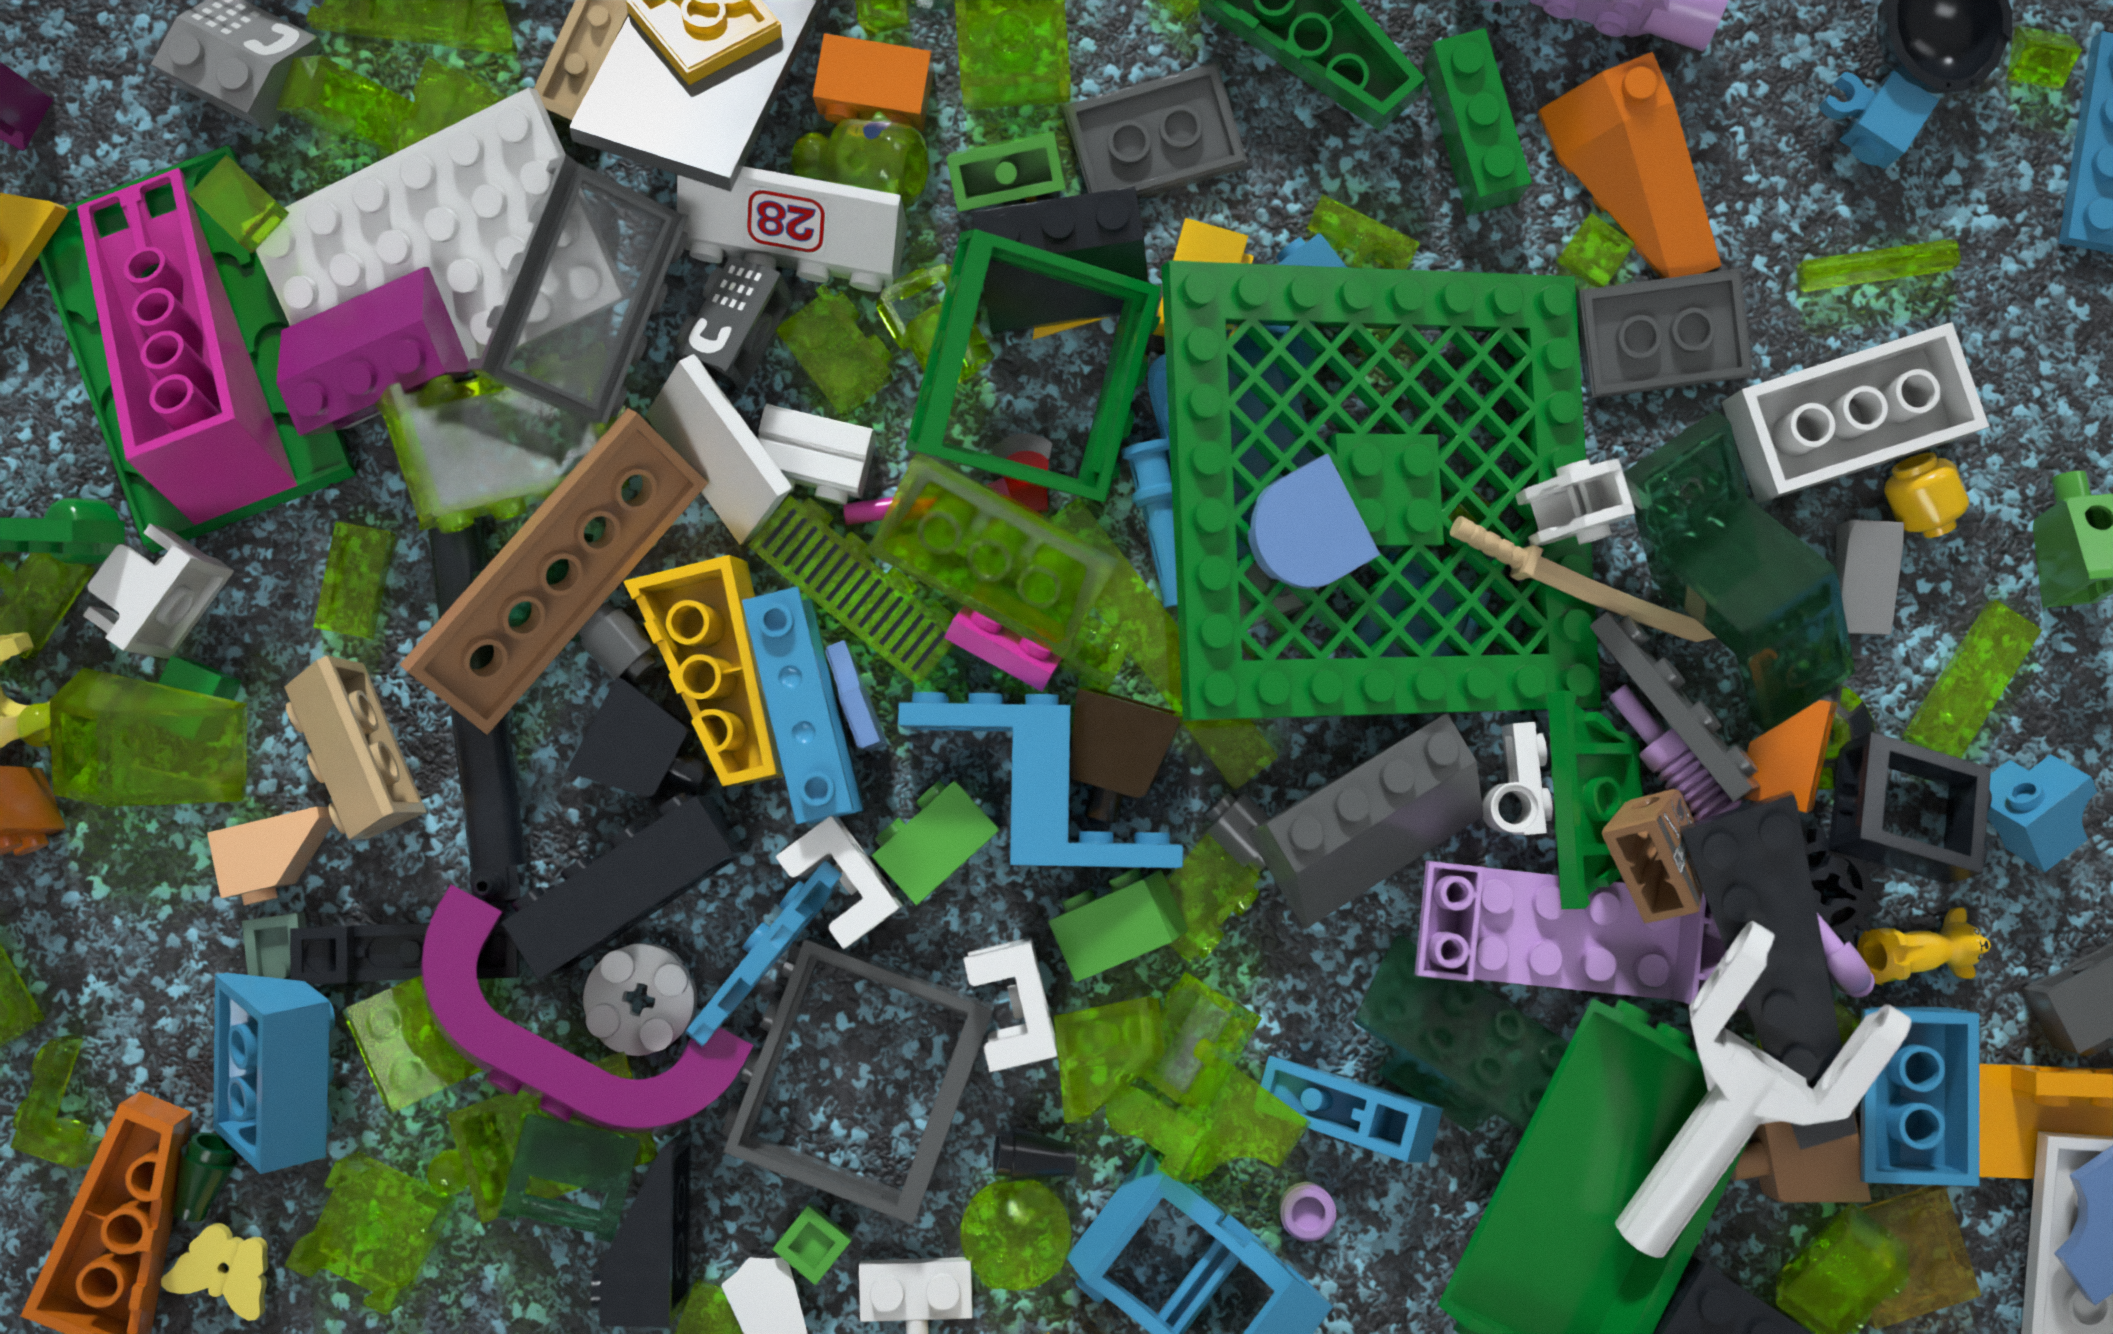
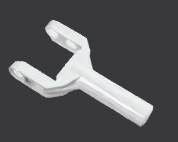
(1745, 1091)

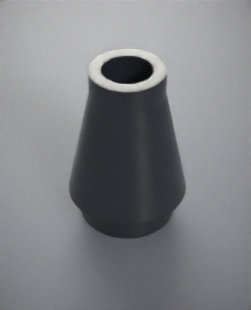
(1030, 1156)

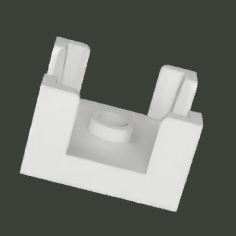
(858, 874)
(1028, 999)

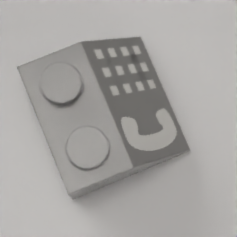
(234, 57)

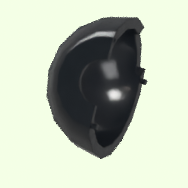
(1944, 42)

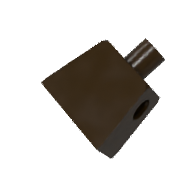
(1118, 747)

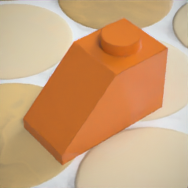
(1793, 755)

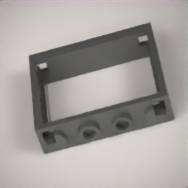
(763, 1065)

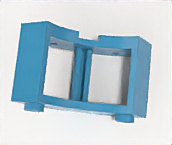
(1291, 1309)

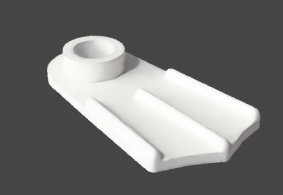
(765, 1297)

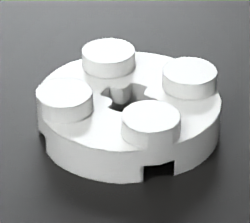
(612, 1016)

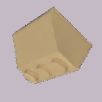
(352, 748)

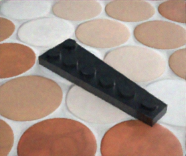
(1759, 872)

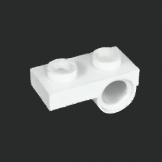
(1523, 757)

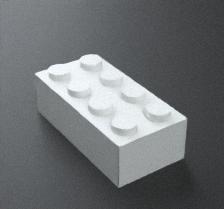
(1854, 413)

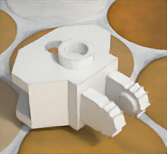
(1579, 502)

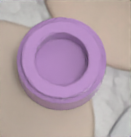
(1307, 1211)

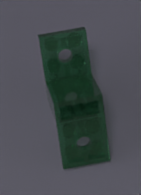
(1740, 572)

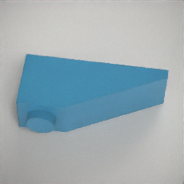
(1356, 1110)

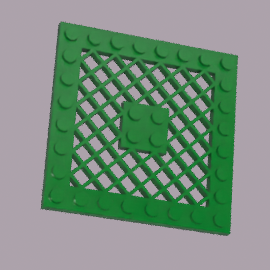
(1389, 479)

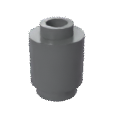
(618, 644)
(1229, 828)

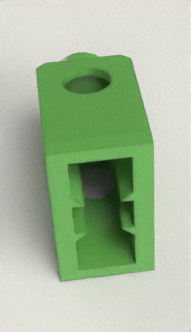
(2075, 544)

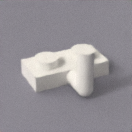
(915, 1291)

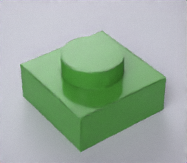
(812, 1243)

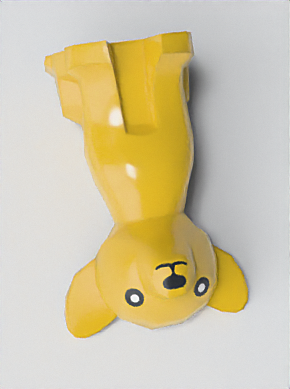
(1898, 954)

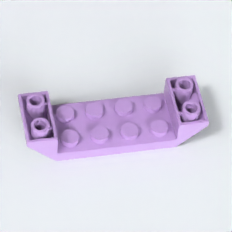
(1514, 931)

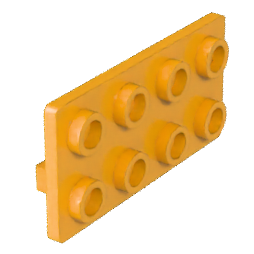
(2031, 1099)

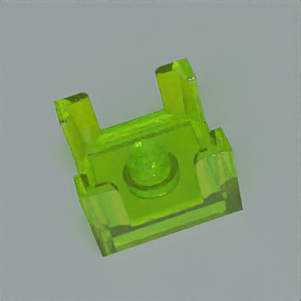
(374, 1230)

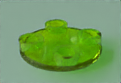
(1015, 1234)

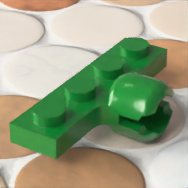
(70, 532)

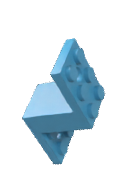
(1038, 780)

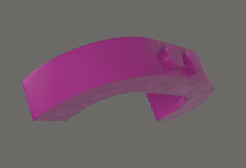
(542, 1069)

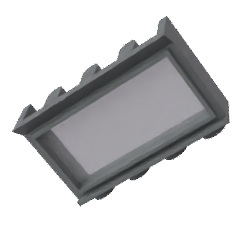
(582, 293)

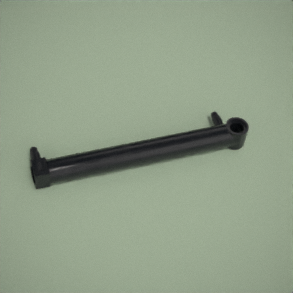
(483, 760)

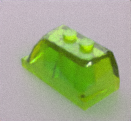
(992, 554)

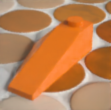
(1633, 158)

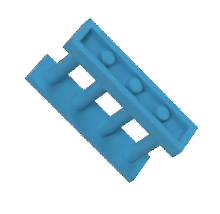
(803, 706)

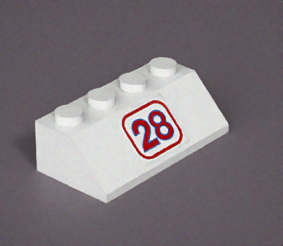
(797, 226)

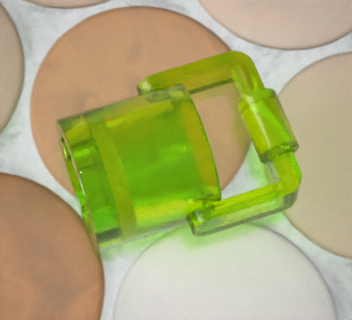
(920, 331)

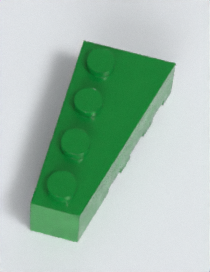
(1329, 47)

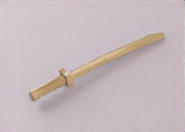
(1529, 563)

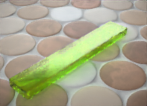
(1132, 609)

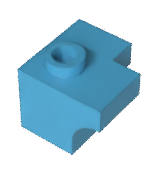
(2040, 809)

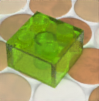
(1012, 52)

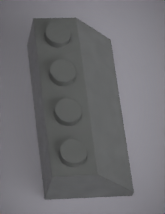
(1371, 819)

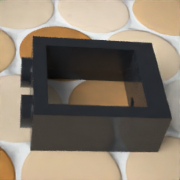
(1861, 804)

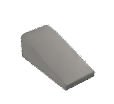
(1869, 573)

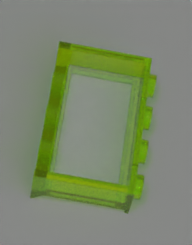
(481, 449)

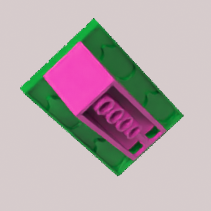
(182, 356)

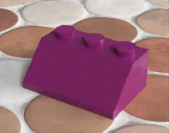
(348, 355)

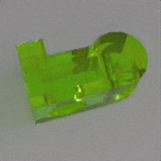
(1165, 1128)

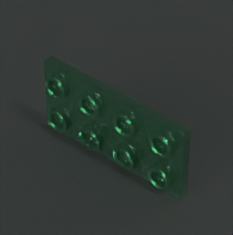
(1457, 1043)

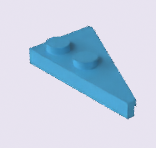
(765, 949)

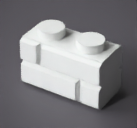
(818, 452)

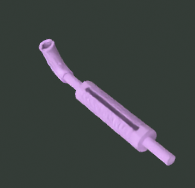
(1706, 798)

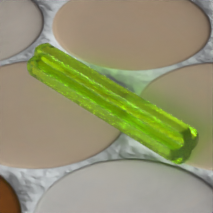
(1878, 265)

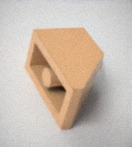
(266, 853)

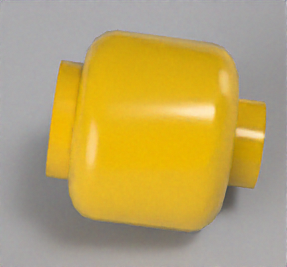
(1926, 494)

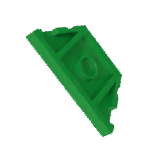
(1592, 778)

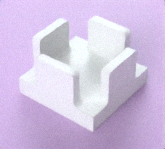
(155, 600)

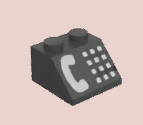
(736, 321)

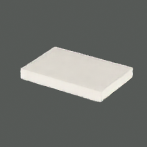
(720, 446)

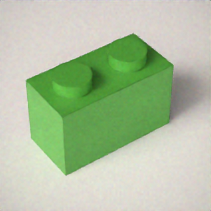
(1006, 171)
(933, 841)
(1118, 924)

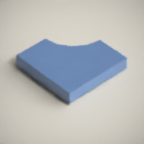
(855, 698)
(2089, 1249)

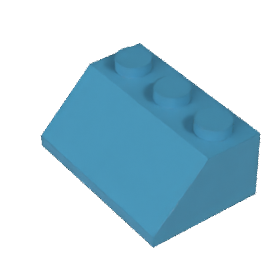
(272, 1069)
(1925, 1103)

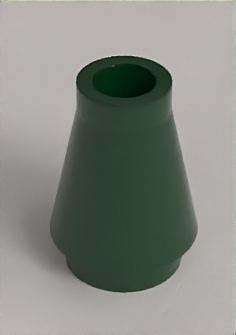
(201, 1174)

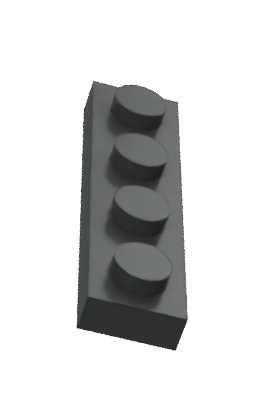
(1693, 723)

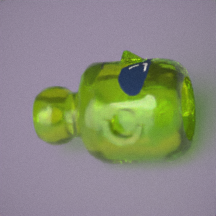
(868, 156)

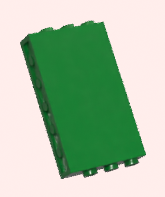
(1549, 1235)

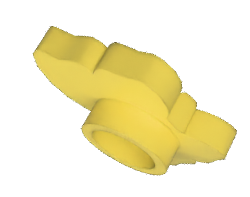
(203, 1268)

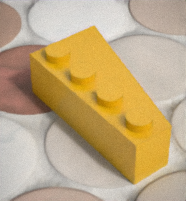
(707, 645)

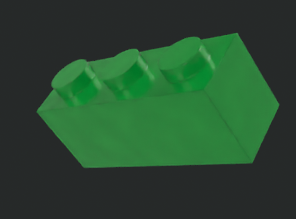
(1476, 121)

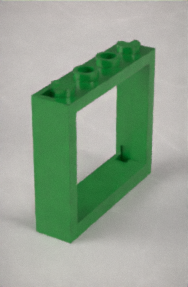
(950, 341)

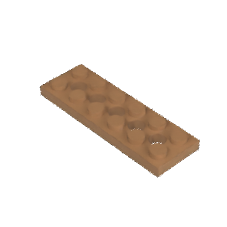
(521, 568)

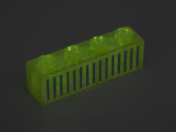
(855, 590)

